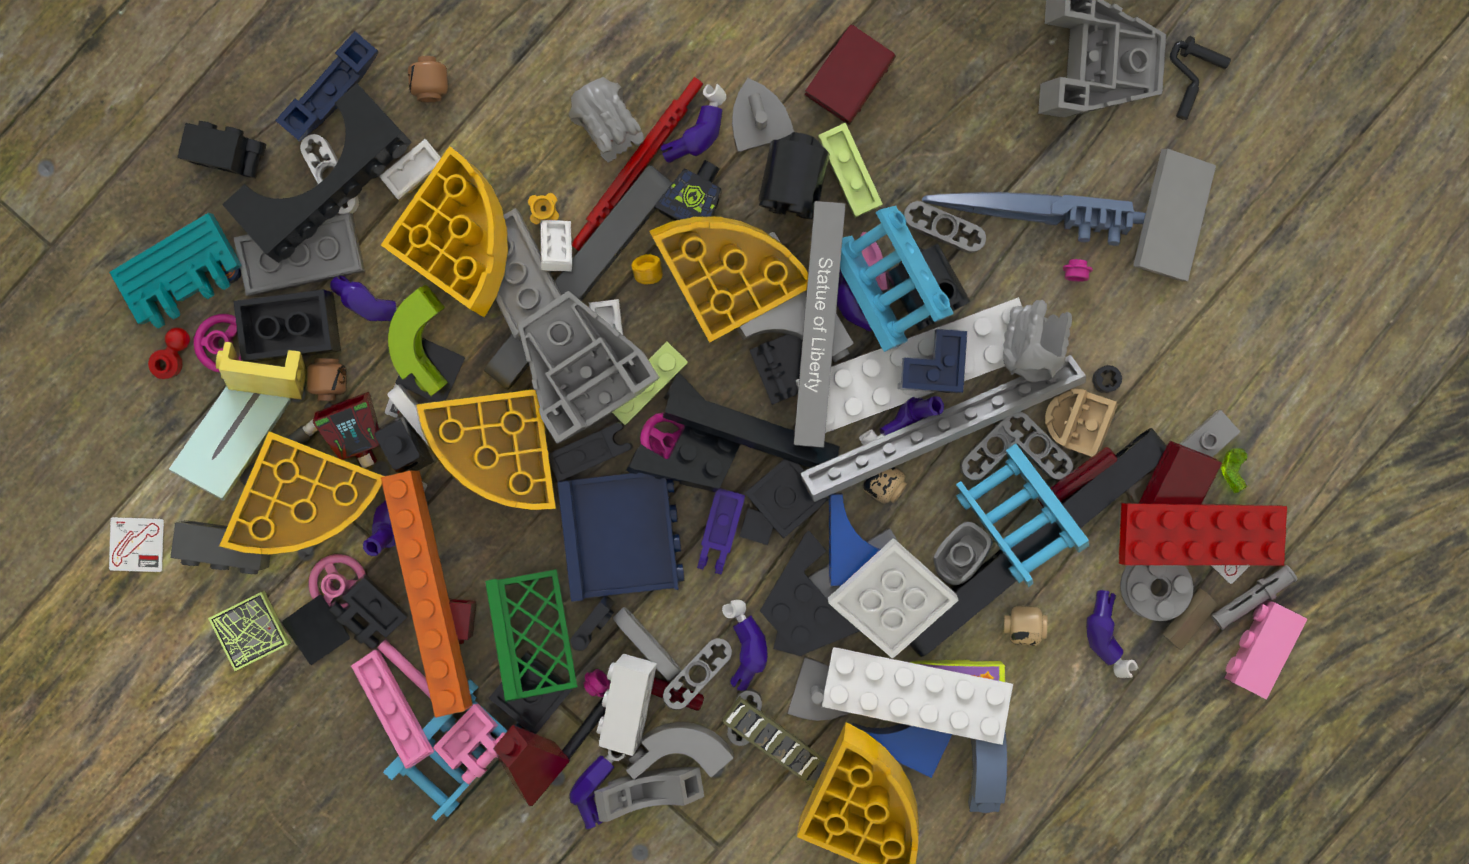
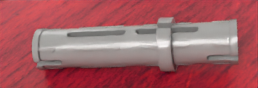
(1255, 596)

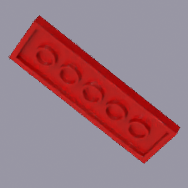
(1202, 534)

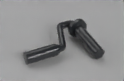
(1190, 47)

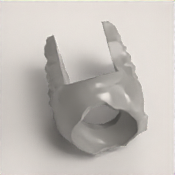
(605, 117)
(1036, 344)

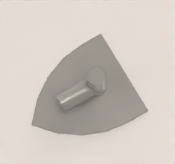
(758, 117)
(810, 693)

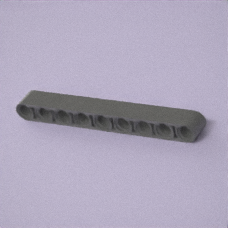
(590, 262)

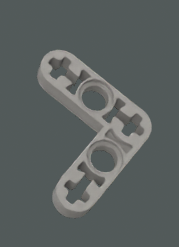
(1009, 438)

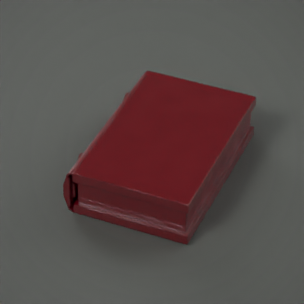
(850, 74)
(1181, 476)

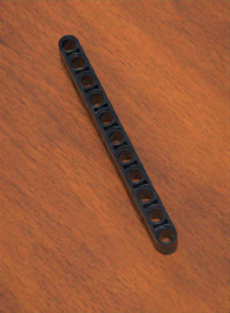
(1083, 505)

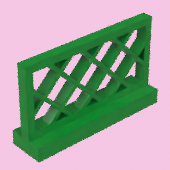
(504, 637)

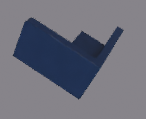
(941, 373)

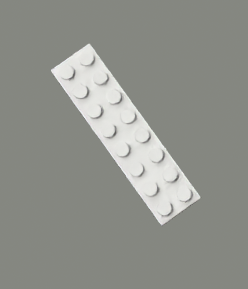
(871, 380)

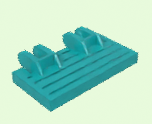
(176, 267)

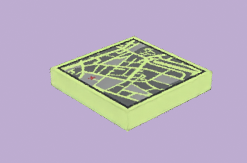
(249, 630)

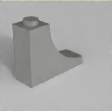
(789, 319)

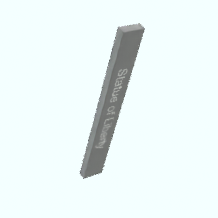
(819, 323)

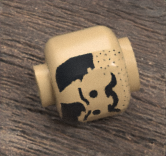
(886, 485)
(1026, 625)

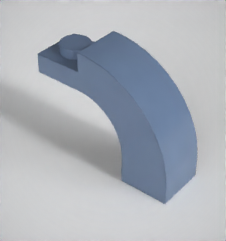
(988, 776)

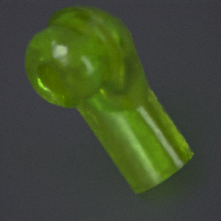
(1230, 469)

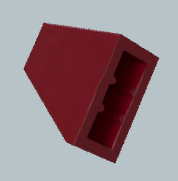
(530, 762)

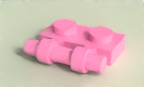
(464, 738)

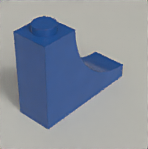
(846, 548)
(911, 745)

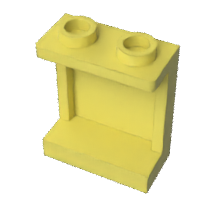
(262, 378)

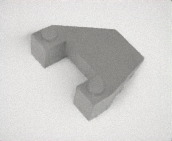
(1108, 58)

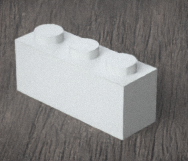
(626, 704)

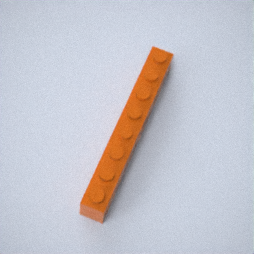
(427, 593)

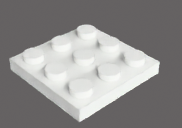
(893, 598)

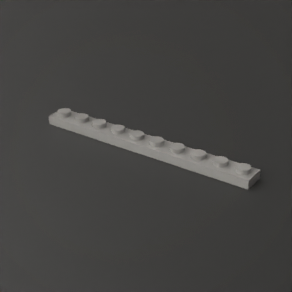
(937, 431)

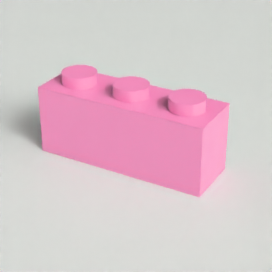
(1265, 648)

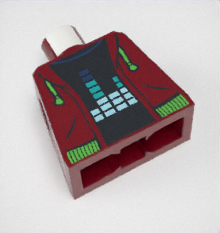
(350, 428)

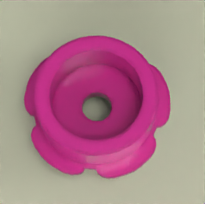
(1077, 270)
(596, 683)

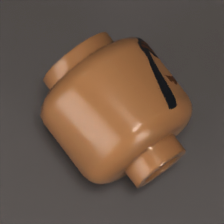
(428, 79)
(326, 379)

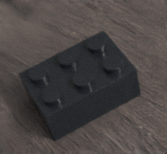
(287, 322)

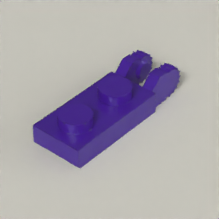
(721, 526)

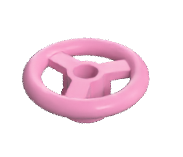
(327, 582)

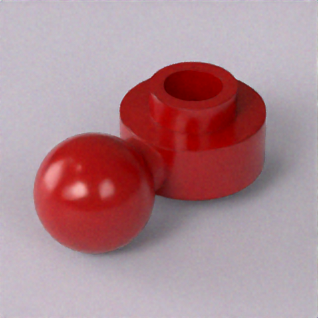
(176, 340)

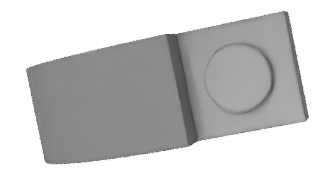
(685, 739)
(649, 789)

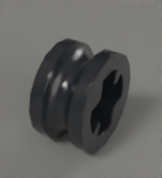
(1097, 379)

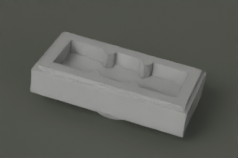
(1212, 434)

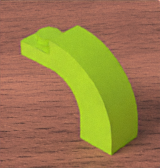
(406, 339)

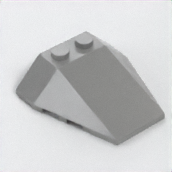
(580, 366)

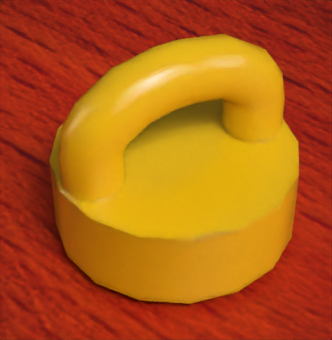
(647, 269)

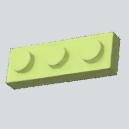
(850, 170)
(667, 364)

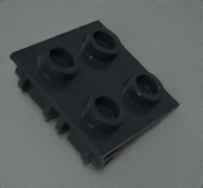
(779, 366)

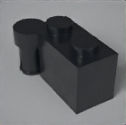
(220, 149)

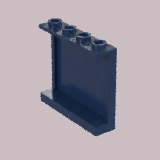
(619, 535)

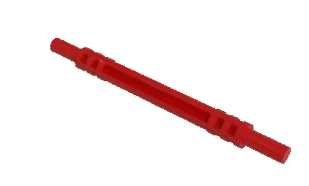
(637, 162)

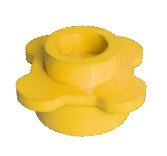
(537, 202)

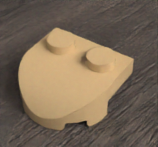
(1080, 420)

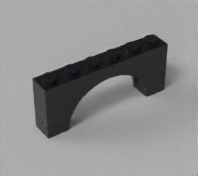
(368, 148)

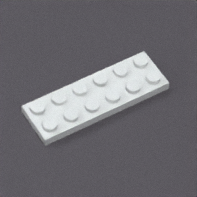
(917, 695)

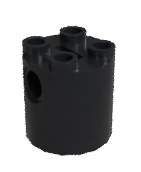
(794, 175)
(944, 276)

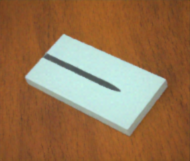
(228, 440)

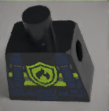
(691, 194)

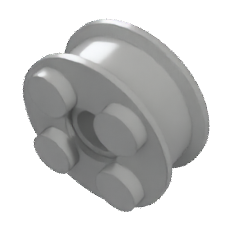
(1169, 602)

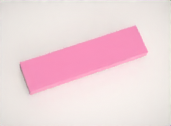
(392, 709)

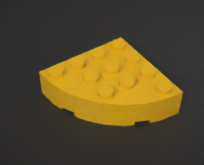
(454, 233)
(728, 270)
(493, 446)
(297, 499)
(862, 804)

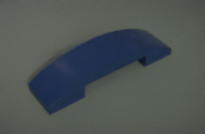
(319, 101)

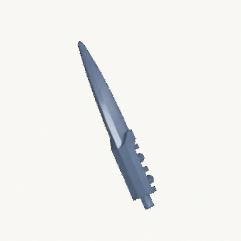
(1050, 209)

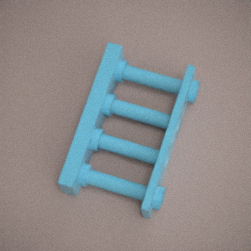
(867, 291)
(1034, 488)
(444, 723)

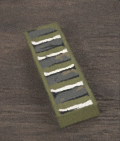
(775, 741)

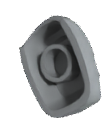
(962, 553)

